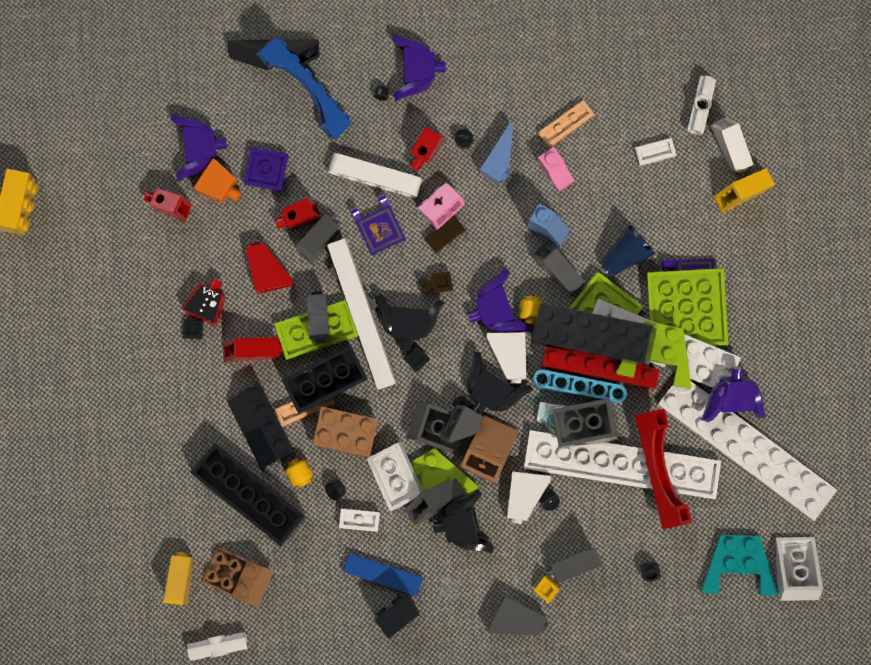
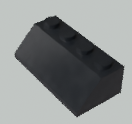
(324, 379)
(261, 426)

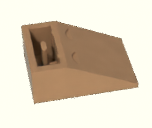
(489, 449)
(238, 576)

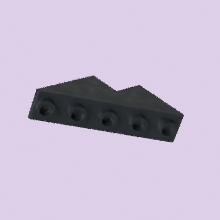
(246, 50)

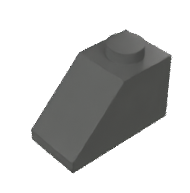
(461, 424)

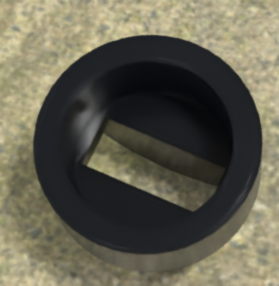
(381, 93)

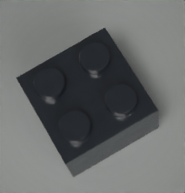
(396, 616)

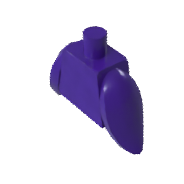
(418, 66)
(199, 145)
(495, 308)
(734, 395)

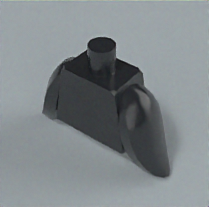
(408, 323)
(490, 390)
(462, 525)

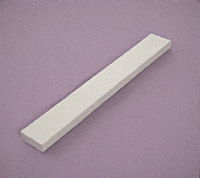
(361, 313)

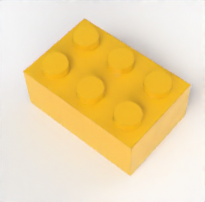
(17, 201)

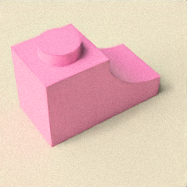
(555, 169)

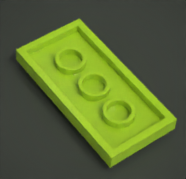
(295, 331)

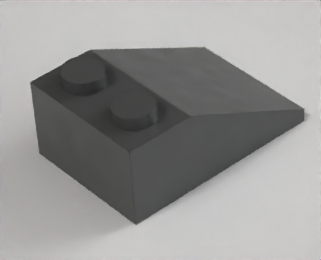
(585, 423)
(428, 426)

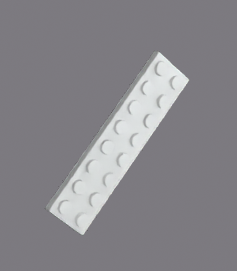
(705, 361)

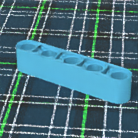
(570, 389)

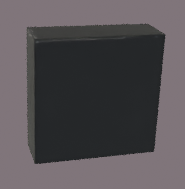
(193, 329)
(416, 359)

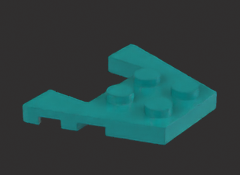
(739, 556)

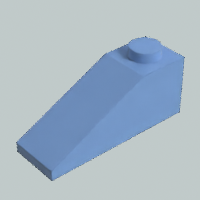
(498, 162)

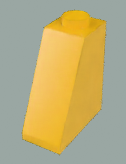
(744, 190)
(179, 579)

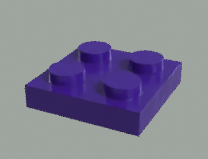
(266, 169)

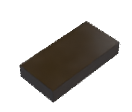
(445, 234)

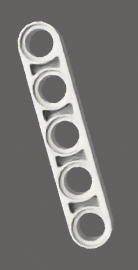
(375, 175)

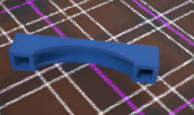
(333, 120)

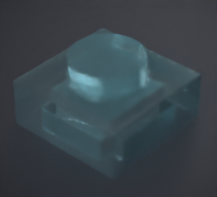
(548, 420)

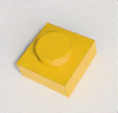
(547, 589)

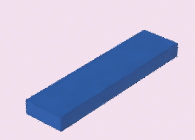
(383, 574)

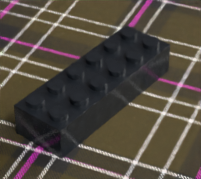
(594, 334)
(248, 494)

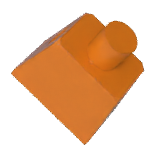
(217, 184)

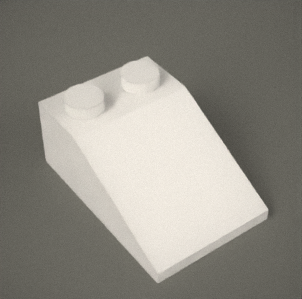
(798, 569)

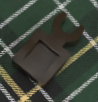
(440, 283)

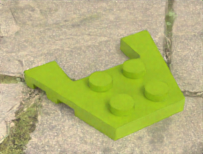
(667, 349)
(435, 469)

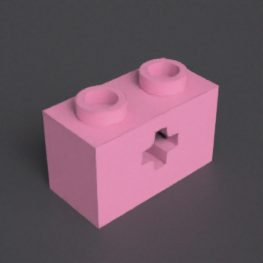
(441, 205)

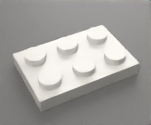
(395, 476)

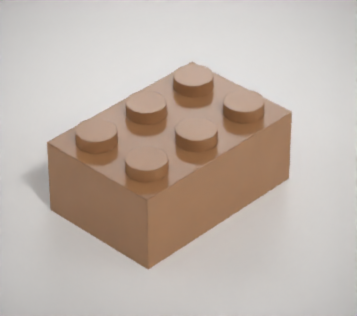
(344, 432)

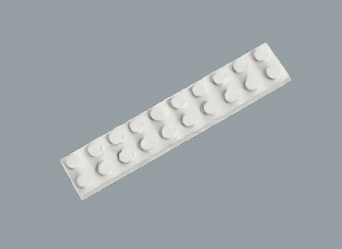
(751, 451)
(620, 465)

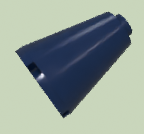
(626, 252)

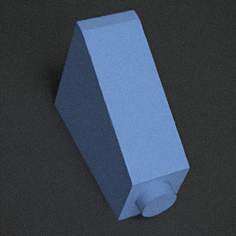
(548, 225)

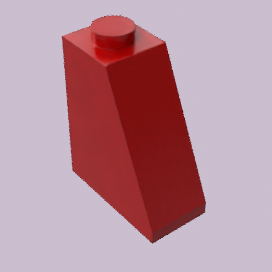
(266, 270)
(251, 349)

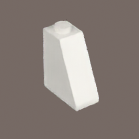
(732, 144)
(510, 354)
(524, 495)

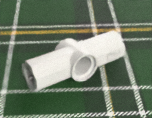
(703, 94)
(217, 646)

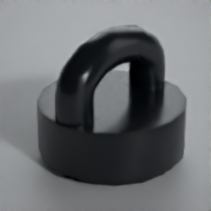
(464, 139)
(335, 489)
(549, 501)
(650, 571)

